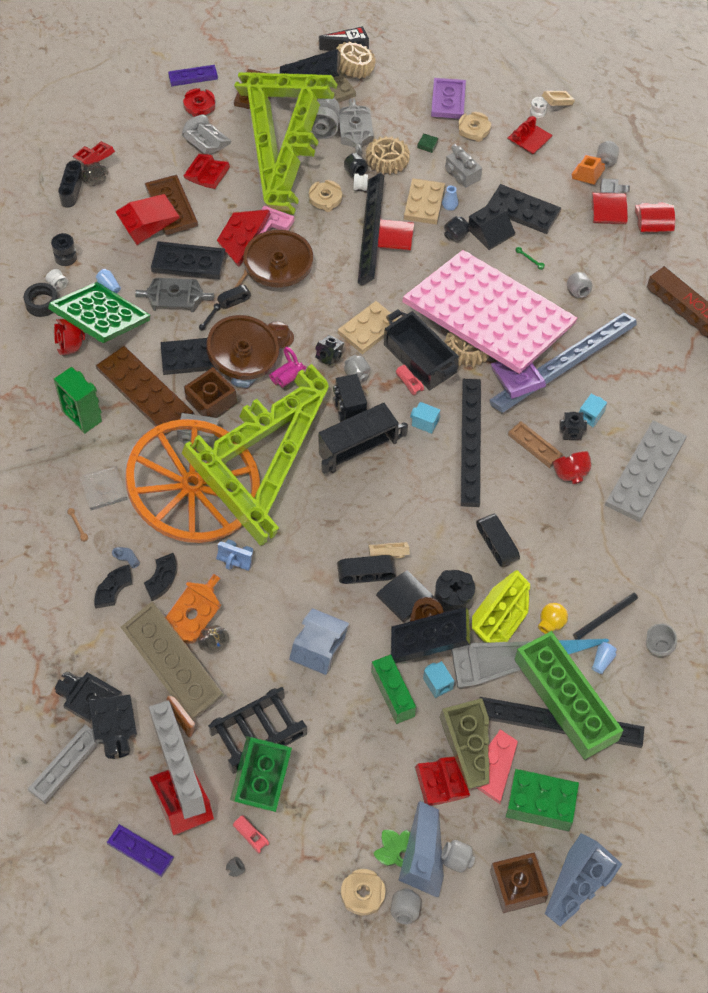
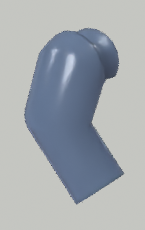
(242, 383)
(126, 554)

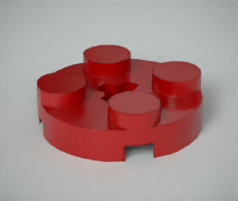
(205, 97)

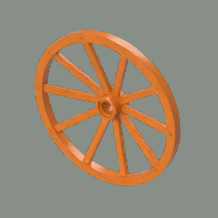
(186, 489)

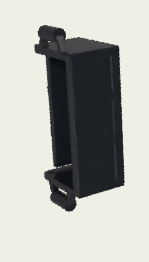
(420, 349)
(358, 436)

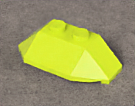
(502, 609)

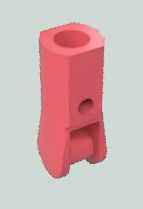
(408, 379)
(248, 831)

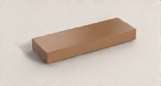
(534, 444)

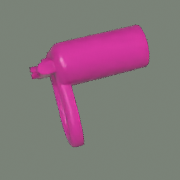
(287, 372)

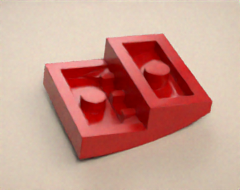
(97, 153)
(206, 171)
(609, 208)
(395, 234)
(441, 781)

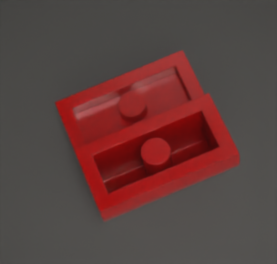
(655, 217)

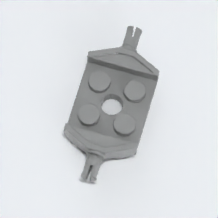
(359, 133)

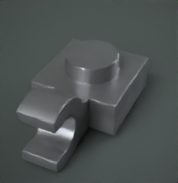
(612, 186)

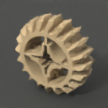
(356, 60)
(387, 155)
(467, 353)

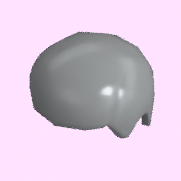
(661, 640)

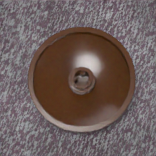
(278, 258)
(242, 347)

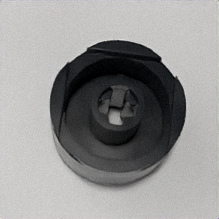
(454, 590)

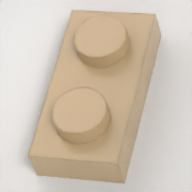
(397, 550)

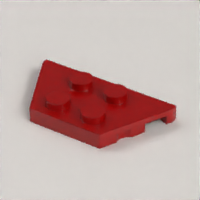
(240, 231)

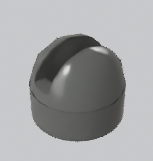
(235, 866)

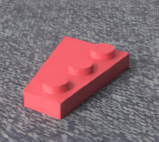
(500, 755)

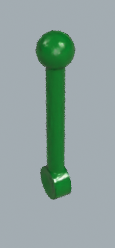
(540, 265)

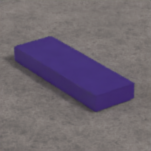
(193, 75)
(140, 850)

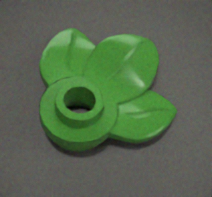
(393, 846)

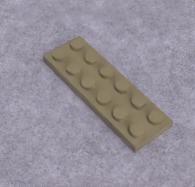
(172, 660)

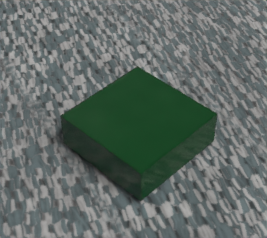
(427, 143)

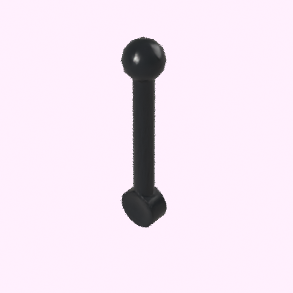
(217, 307)

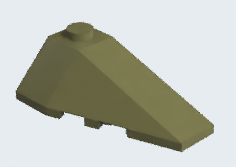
(468, 738)

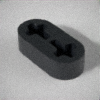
(234, 296)

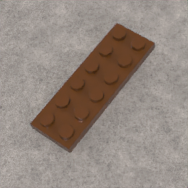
(142, 387)

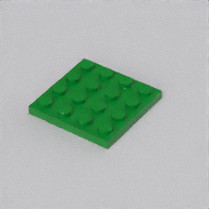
(99, 312)

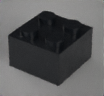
(349, 396)

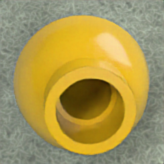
(552, 617)

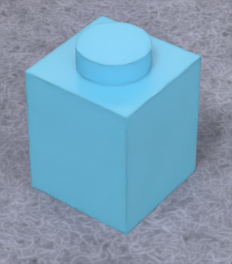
(593, 409)
(425, 417)
(438, 679)

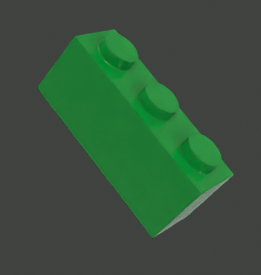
(393, 689)

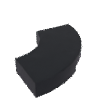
(162, 578)
(111, 586)

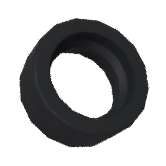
(35, 290)

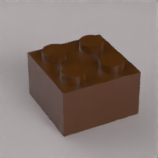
(210, 394)
(518, 882)

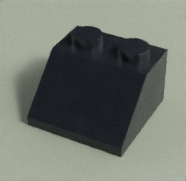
(491, 225)

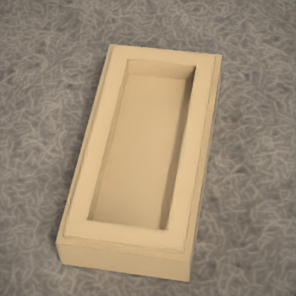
(558, 98)

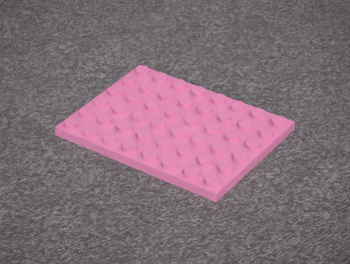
(490, 311)

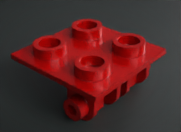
(529, 135)

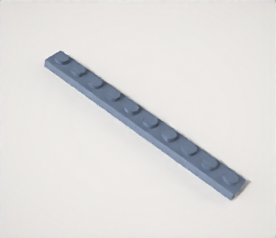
(571, 357)

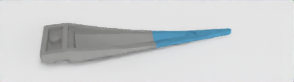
(488, 661)

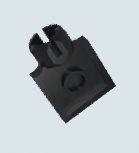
(80, 690)
(113, 724)

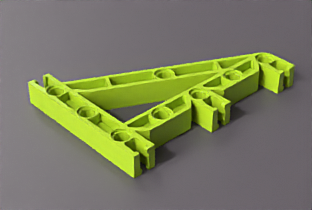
(280, 170)
(305, 405)

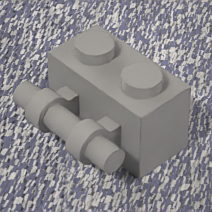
(463, 166)

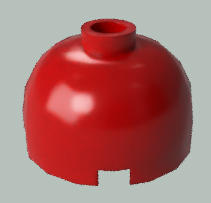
(68, 337)
(573, 467)

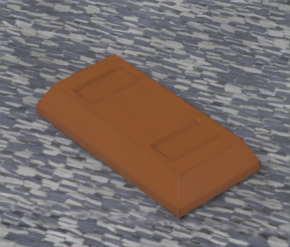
(182, 717)

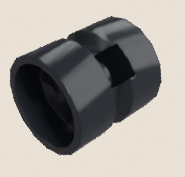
(64, 249)

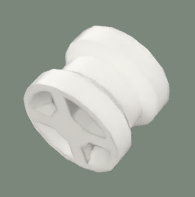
(538, 107)
(360, 182)
(56, 279)

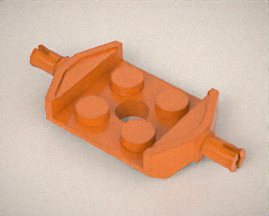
(198, 598)

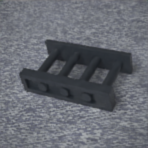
(274, 696)

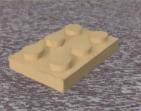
(424, 201)
(366, 327)

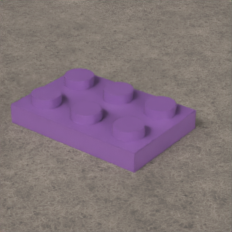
(448, 98)
(518, 384)

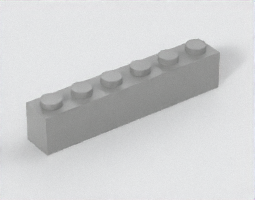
(177, 760)

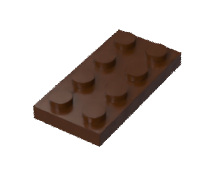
(174, 192)

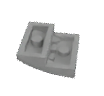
(207, 138)

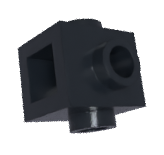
(329, 350)
(573, 425)

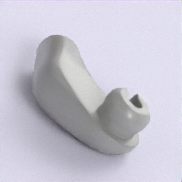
(193, 123)

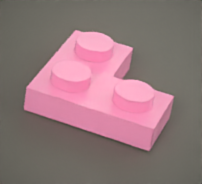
(277, 220)

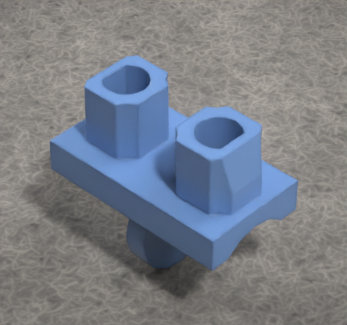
(234, 556)

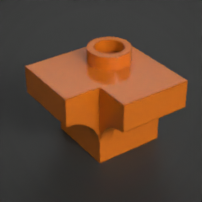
(588, 170)

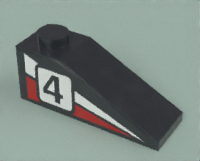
(332, 40)

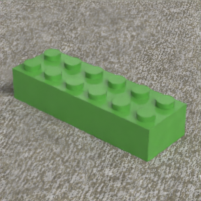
(568, 695)

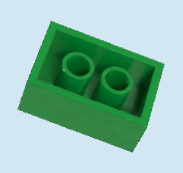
(78, 399)
(261, 774)
(542, 800)

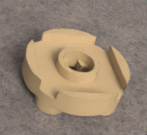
(474, 133)
(329, 202)
(363, 905)

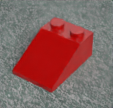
(147, 217)
(170, 805)

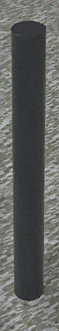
(605, 616)

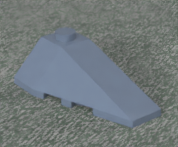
(422, 860)
(582, 874)

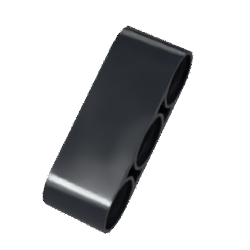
(70, 184)
(498, 539)
(366, 569)

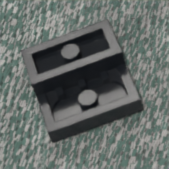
(402, 594)

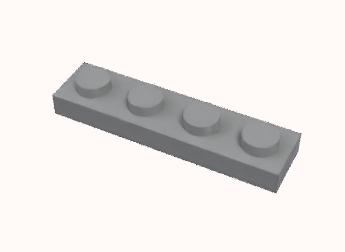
(63, 765)

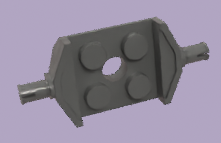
(188, 296)

